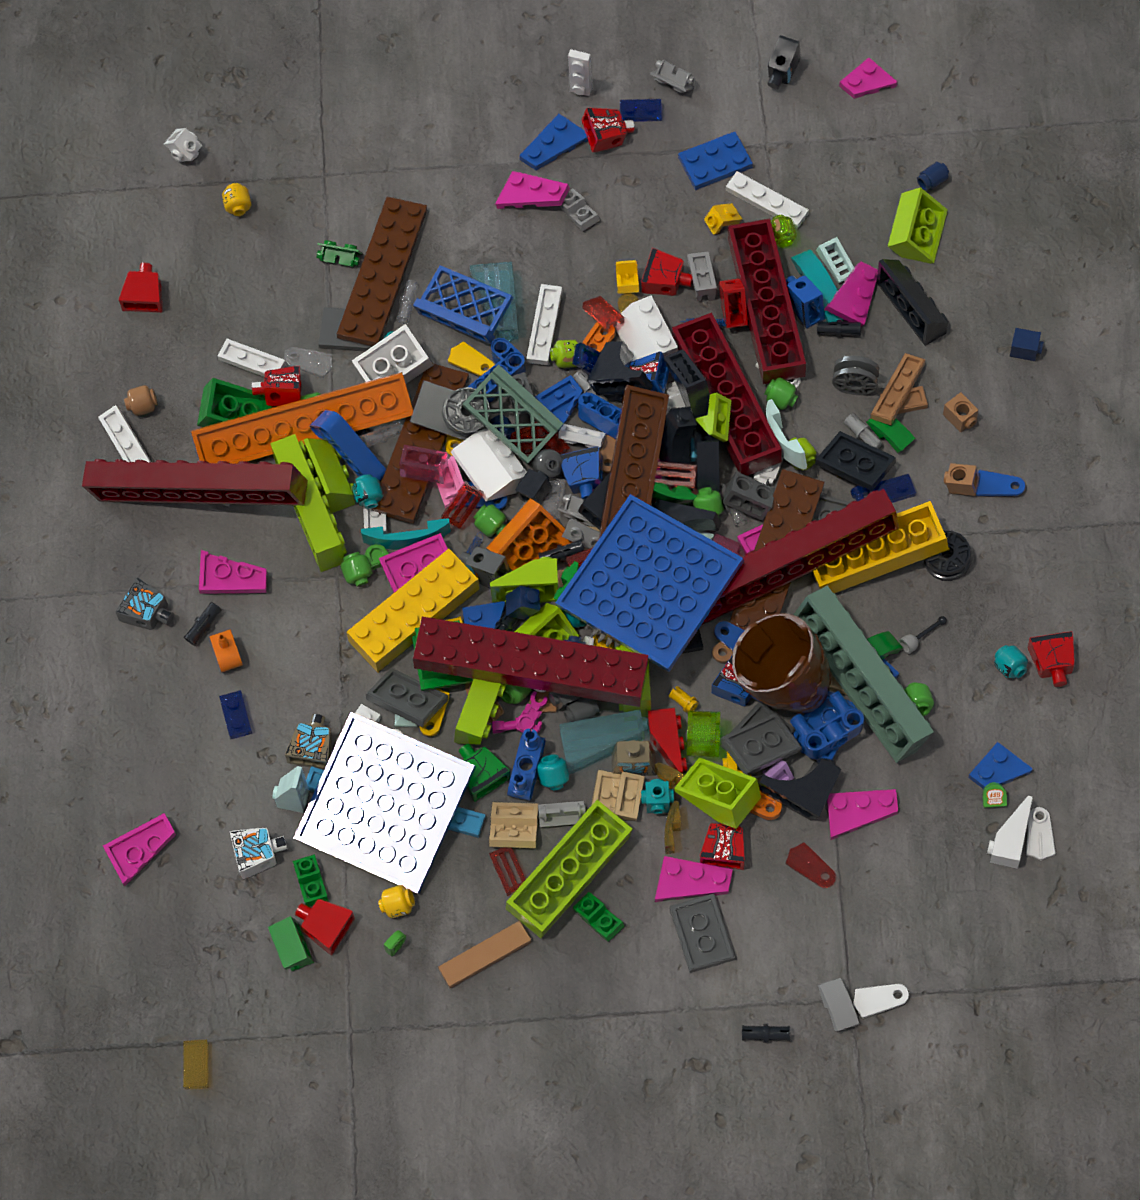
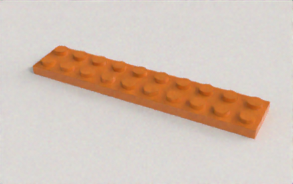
(251, 435)

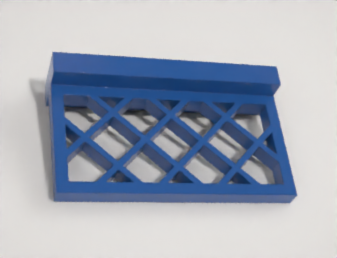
(459, 321)

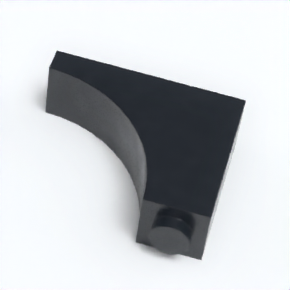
(613, 371)
(690, 383)
(677, 440)
(707, 460)
(593, 505)
(693, 517)
(807, 794)

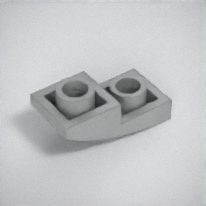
(578, 210)
(838, 1003)

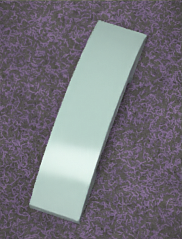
(791, 450)

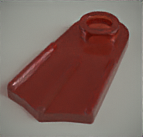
(810, 865)

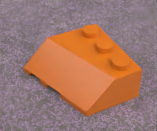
(528, 534)

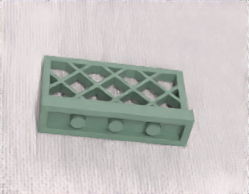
(527, 403)

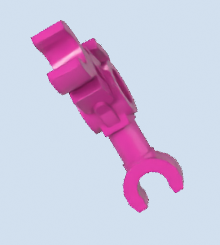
(525, 720)

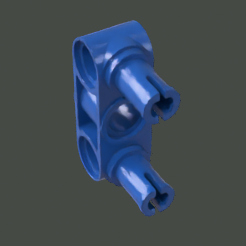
(833, 732)
(529, 751)

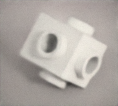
(183, 145)

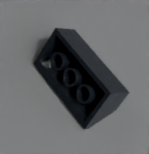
(911, 301)

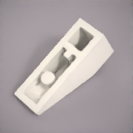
(1009, 839)

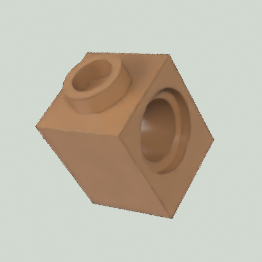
(960, 404)
(968, 485)

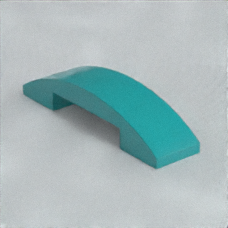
(811, 267)
(400, 540)

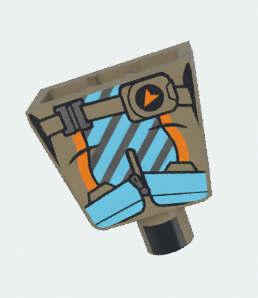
(310, 744)
(633, 758)

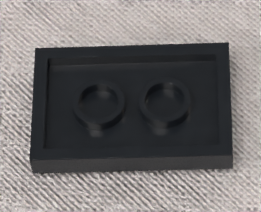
(856, 461)

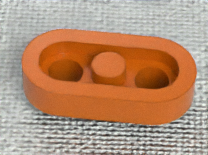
(596, 339)
(764, 802)

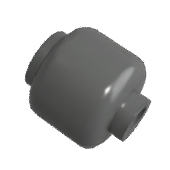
(547, 462)

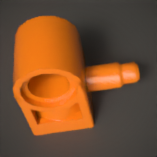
(226, 651)

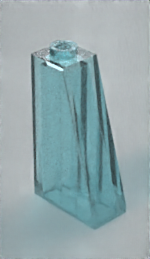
(499, 277)
(595, 738)

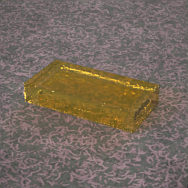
(195, 1064)

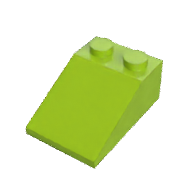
(536, 574)
(719, 791)

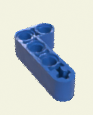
(505, 360)
(599, 413)
(348, 444)

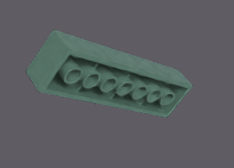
(865, 676)

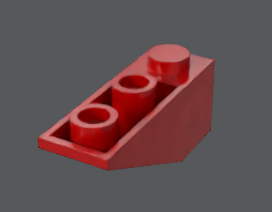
(664, 736)

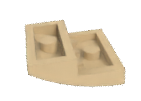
(619, 793)
(513, 825)

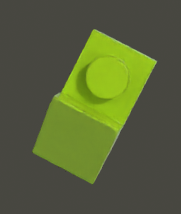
(718, 417)

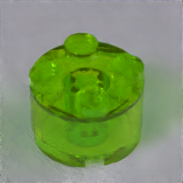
(703, 734)

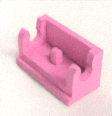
(452, 483)

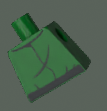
(488, 774)

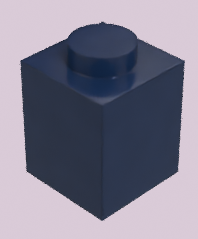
(1026, 344)
(522, 602)

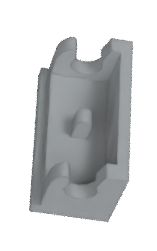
(702, 275)

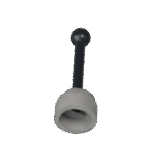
(910, 642)

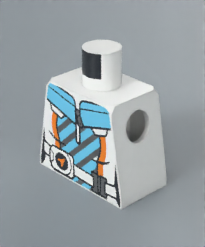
(255, 850)

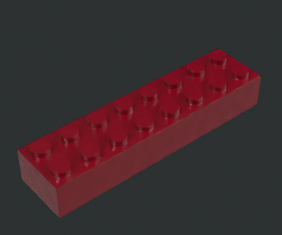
(767, 301)
(749, 434)

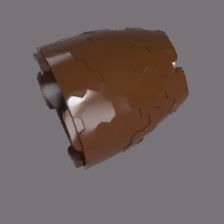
(782, 664)

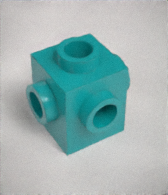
(657, 796)

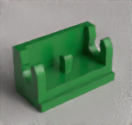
(290, 944)

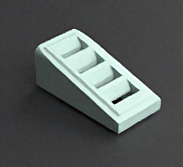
(843, 257)

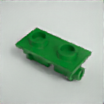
(330, 251)

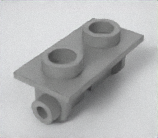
(679, 81)
(571, 507)
(576, 531)
(560, 813)

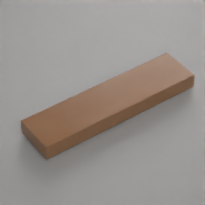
(898, 389)
(484, 954)

